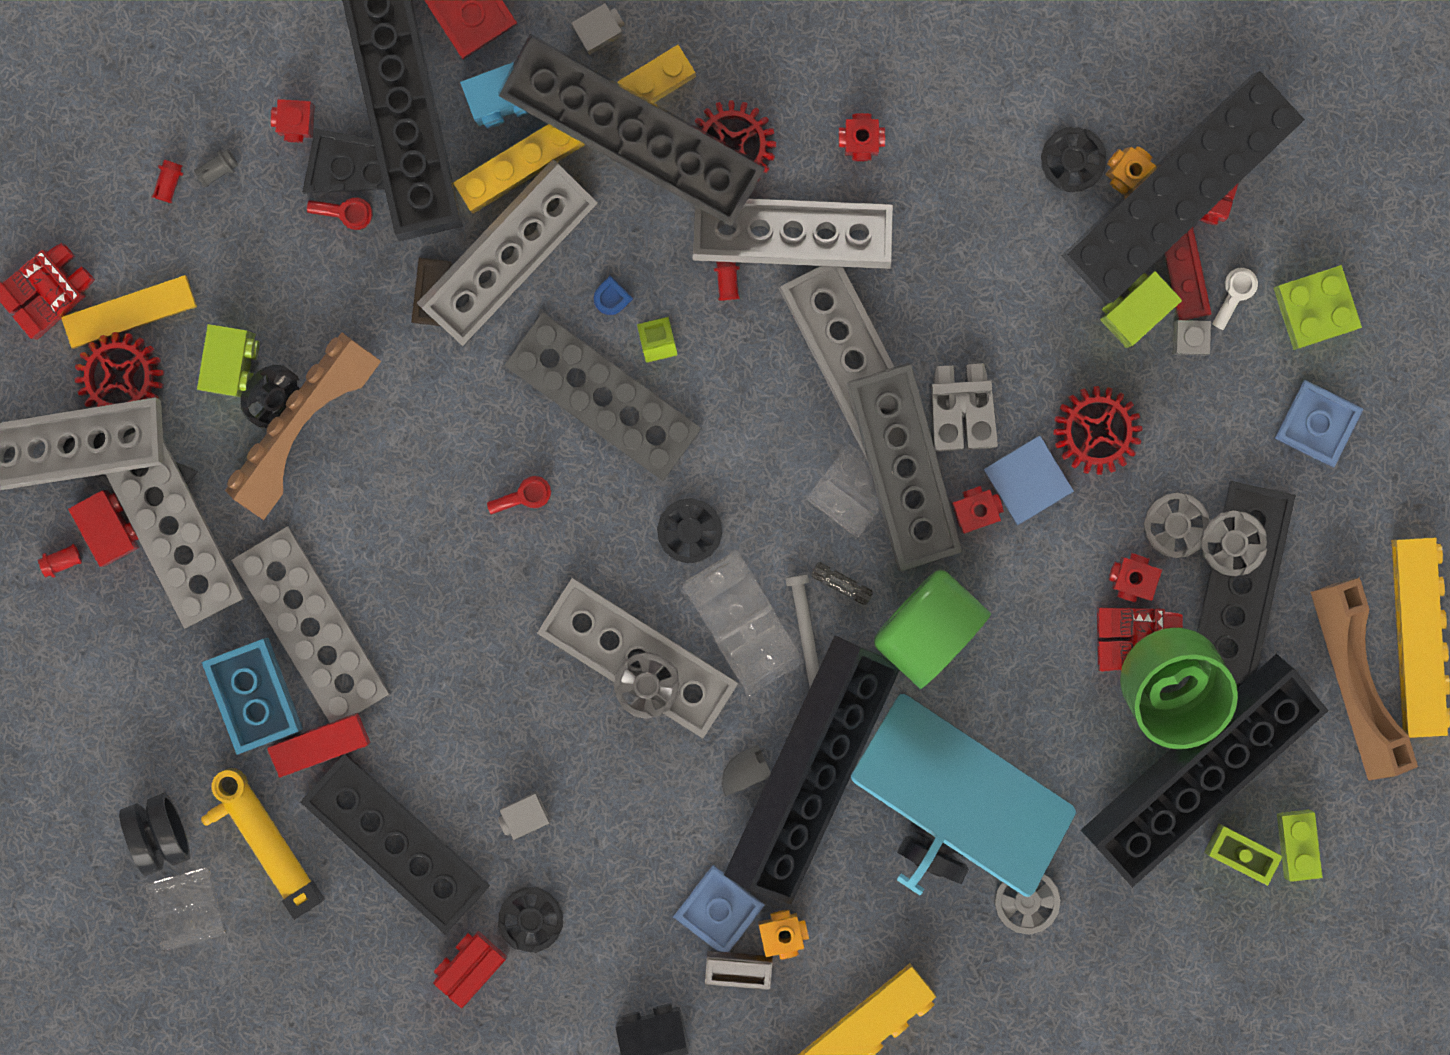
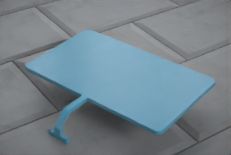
(962, 797)

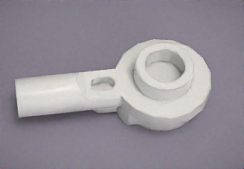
(1240, 285)

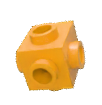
(1120, 163)
(784, 947)

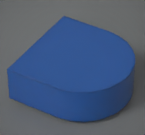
(611, 297)

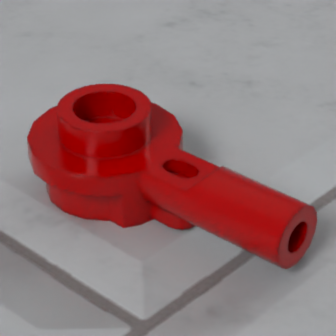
(354, 212)
(533, 493)

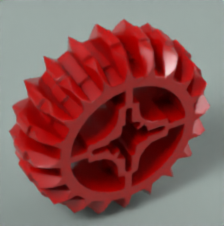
(755, 127)
(131, 367)
(1121, 445)

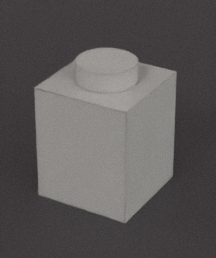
(598, 28)
(1191, 337)
(523, 816)

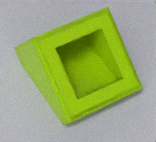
(657, 339)

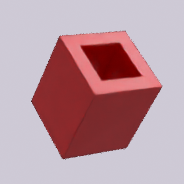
(293, 119)
(977, 509)

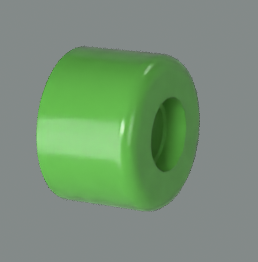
(931, 628)
(1194, 711)

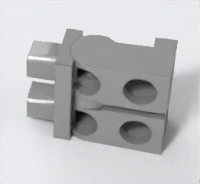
(962, 400)

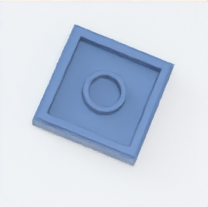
(1318, 423)
(1028, 480)
(718, 910)

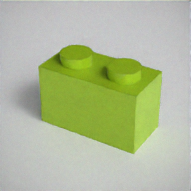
(1299, 845)
(1243, 854)

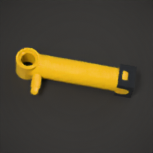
(266, 842)

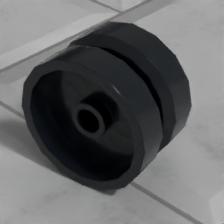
(154, 834)
(944, 862)

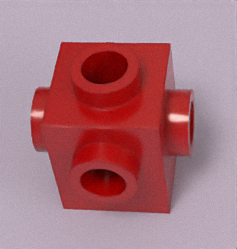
(857, 149)
(1147, 578)

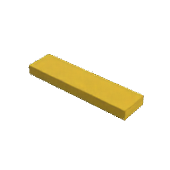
(129, 311)

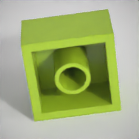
(1317, 307)
(1140, 309)
(227, 360)

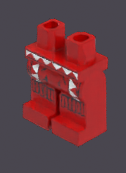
(51, 284)
(1128, 623)

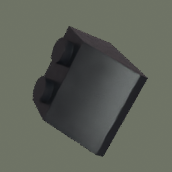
(653, 1033)

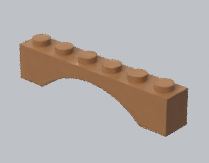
(341, 370)
(1380, 740)

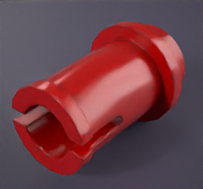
(167, 181)
(727, 280)
(59, 561)

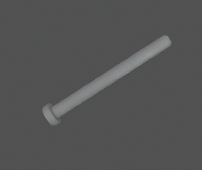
(804, 622)

